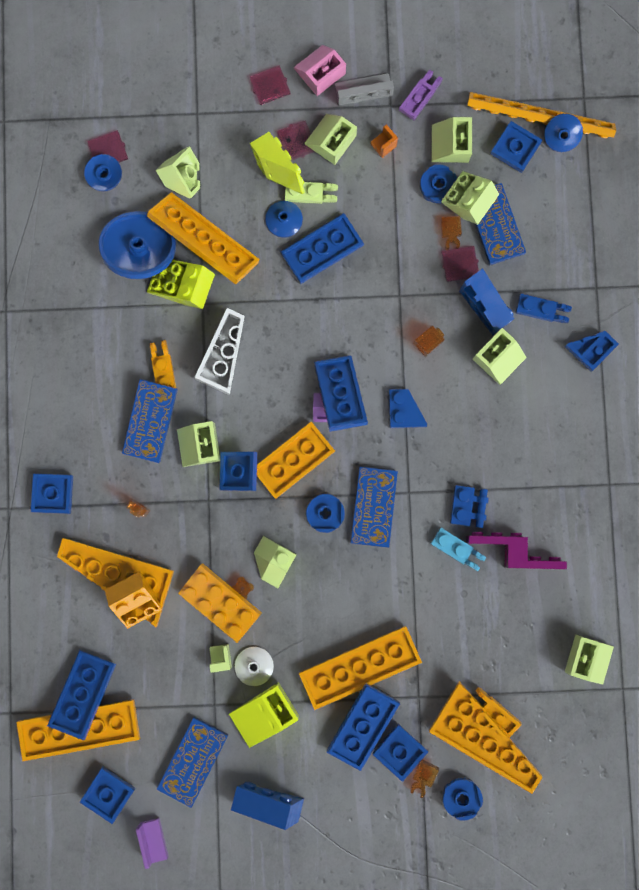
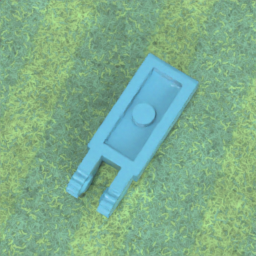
(456, 548)

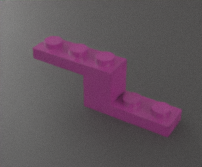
(516, 551)

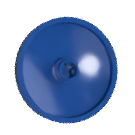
(136, 246)

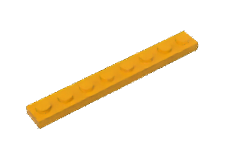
(534, 113)

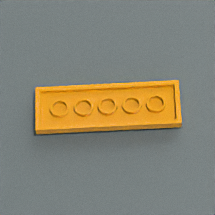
(203, 238)
(358, 666)
(111, 725)

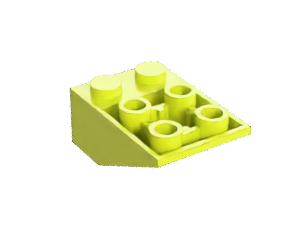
(276, 163)
(183, 283)
(264, 715)

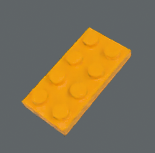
(293, 460)
(219, 603)

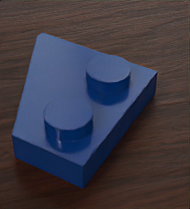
(592, 349)
(404, 410)

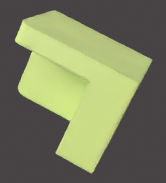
(220, 658)

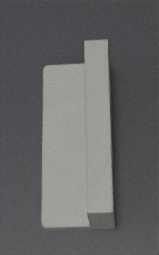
(364, 89)

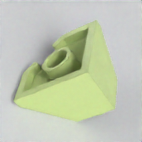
(180, 173)
(273, 561)

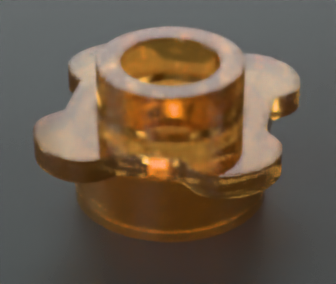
(242, 583)

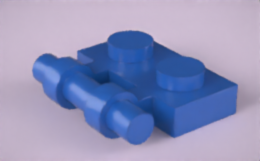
(463, 504)

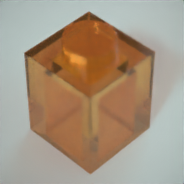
(429, 340)

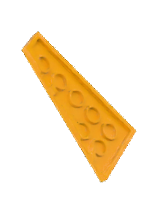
(111, 568)
(474, 732)

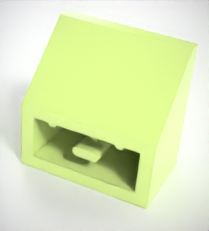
(332, 137)
(452, 140)
(470, 197)
(500, 356)
(198, 444)
(589, 659)

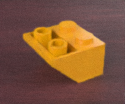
(132, 600)

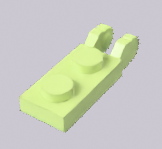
(312, 194)

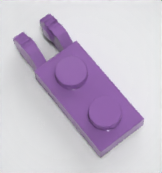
(419, 96)

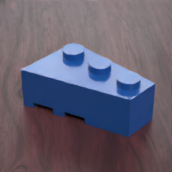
(486, 302)
(267, 805)

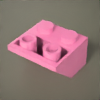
(321, 69)

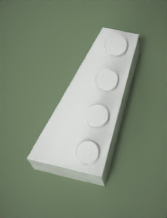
(220, 359)

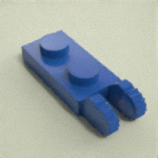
(541, 308)

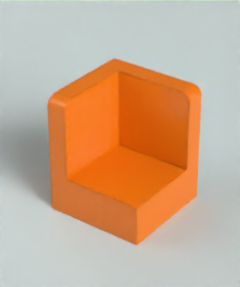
(385, 141)

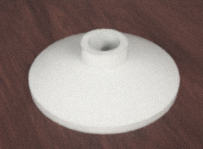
(256, 656)

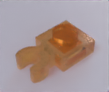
(452, 229)
(137, 509)
(425, 776)

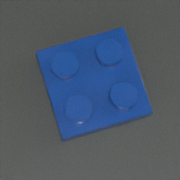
(516, 146)
(238, 471)
(52, 493)
(400, 752)
(107, 795)

